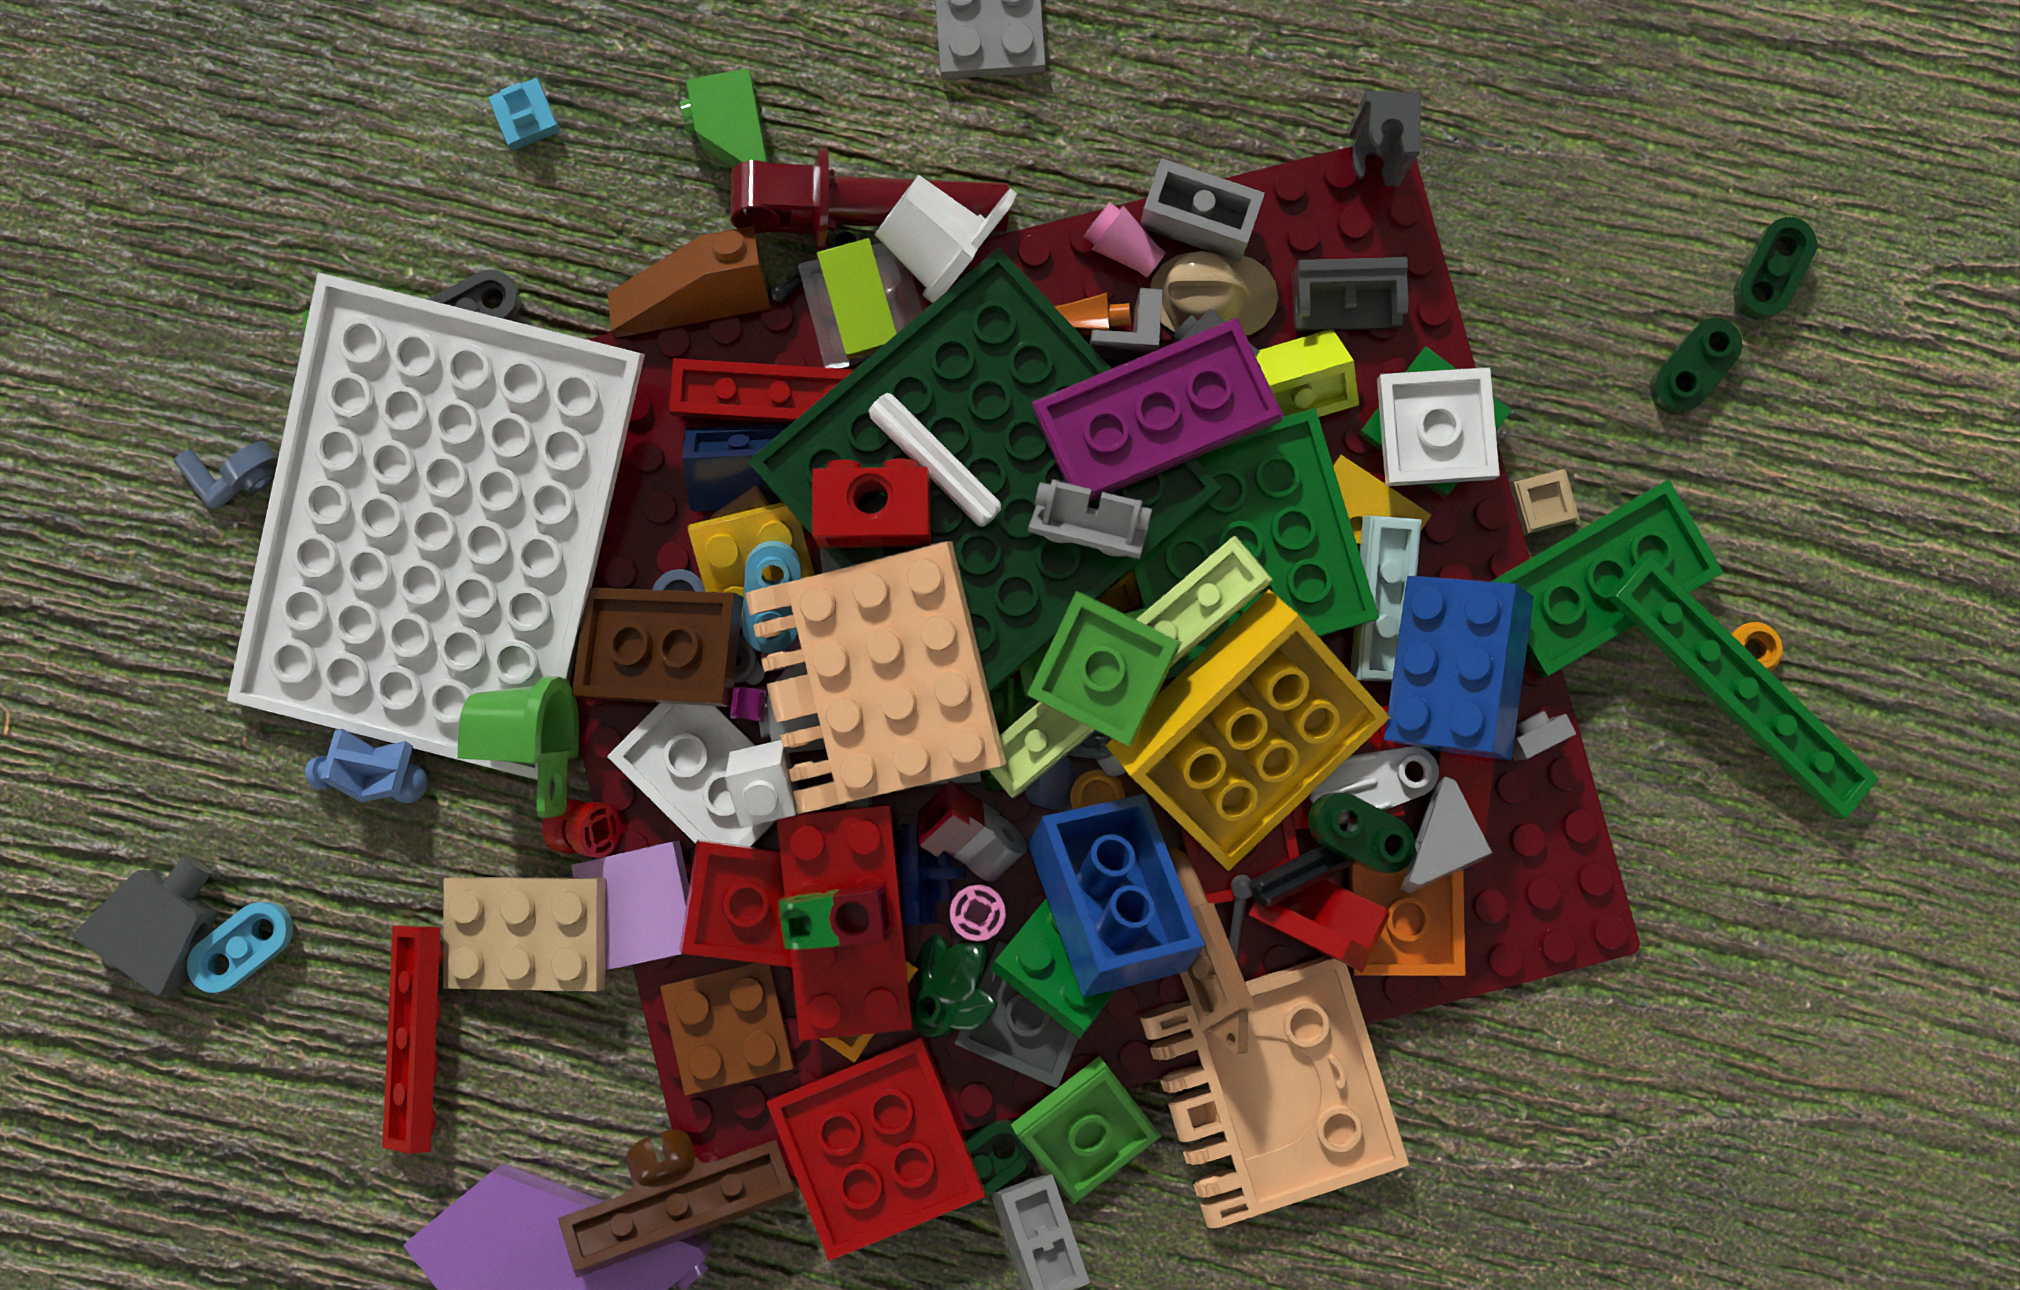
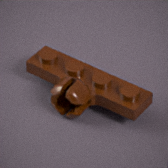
(673, 1200)

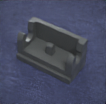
(1386, 127)
(1349, 294)

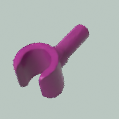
(748, 704)

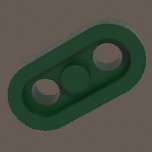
(1774, 272)
(1698, 364)
(1365, 835)
(992, 1168)

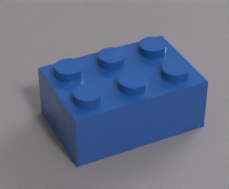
(1459, 666)
(1115, 895)

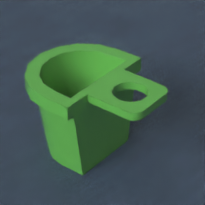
(525, 727)

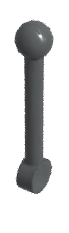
(1241, 891)

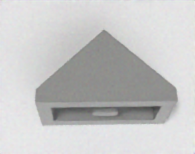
(1446, 840)

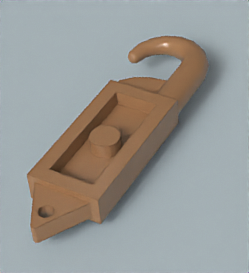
(1214, 976)

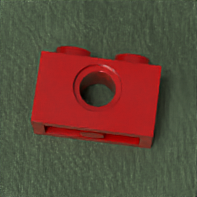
(902, 521)

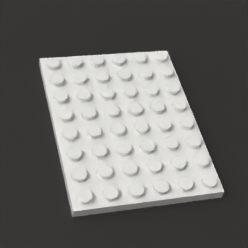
(429, 515)

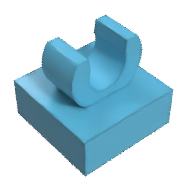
(524, 114)

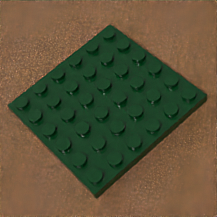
(971, 381)

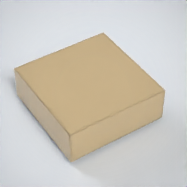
(1544, 502)

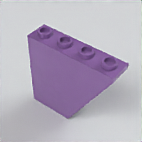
(511, 1239)

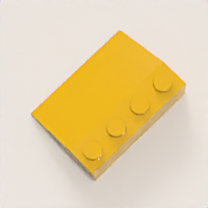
(1249, 730)

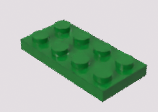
(1581, 570)

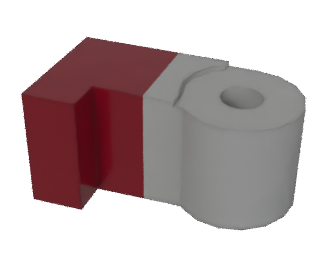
(969, 832)

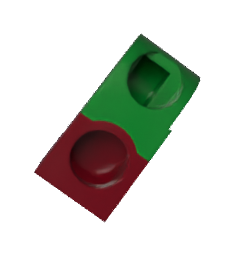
(837, 917)

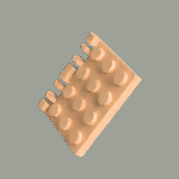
(886, 674)
(1293, 1110)

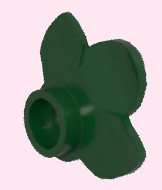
(951, 982)

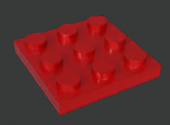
(876, 1148)

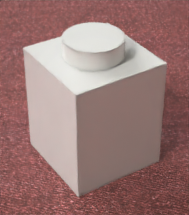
(761, 783)

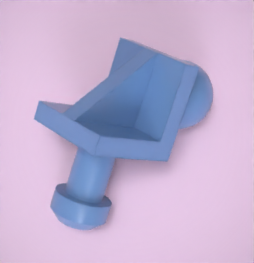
(368, 771)

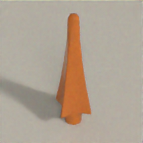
(1095, 314)

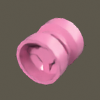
(984, 912)

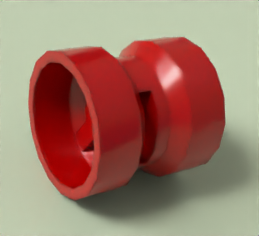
(583, 829)

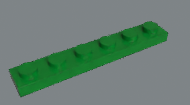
(1743, 687)

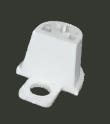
(936, 234)

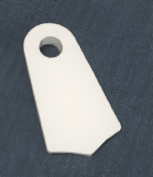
(1380, 778)

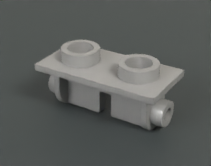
(1114, 528)

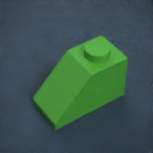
(726, 116)

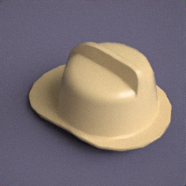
(1216, 282)

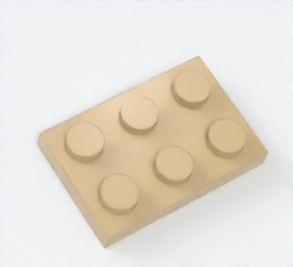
(524, 933)

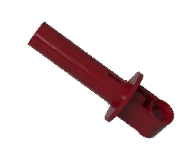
(815, 200)

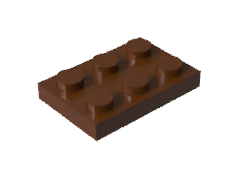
(658, 646)

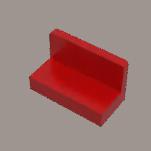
(1328, 921)

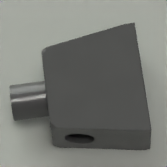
(152, 925)

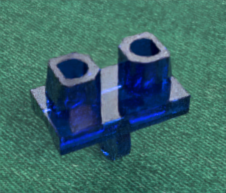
(923, 877)

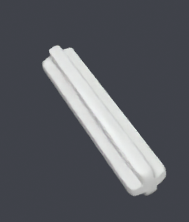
(941, 464)

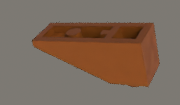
(698, 283)

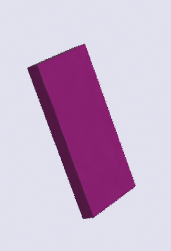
(1158, 410)

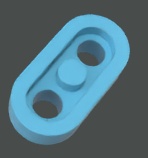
(759, 558)
(241, 944)

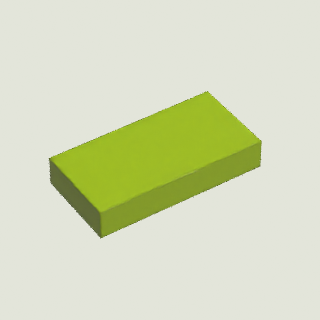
(857, 297)

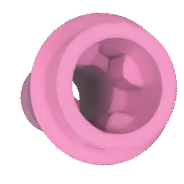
(1124, 240)

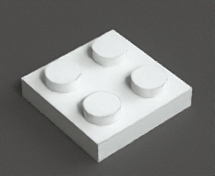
(1438, 426)

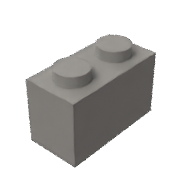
(1201, 209)

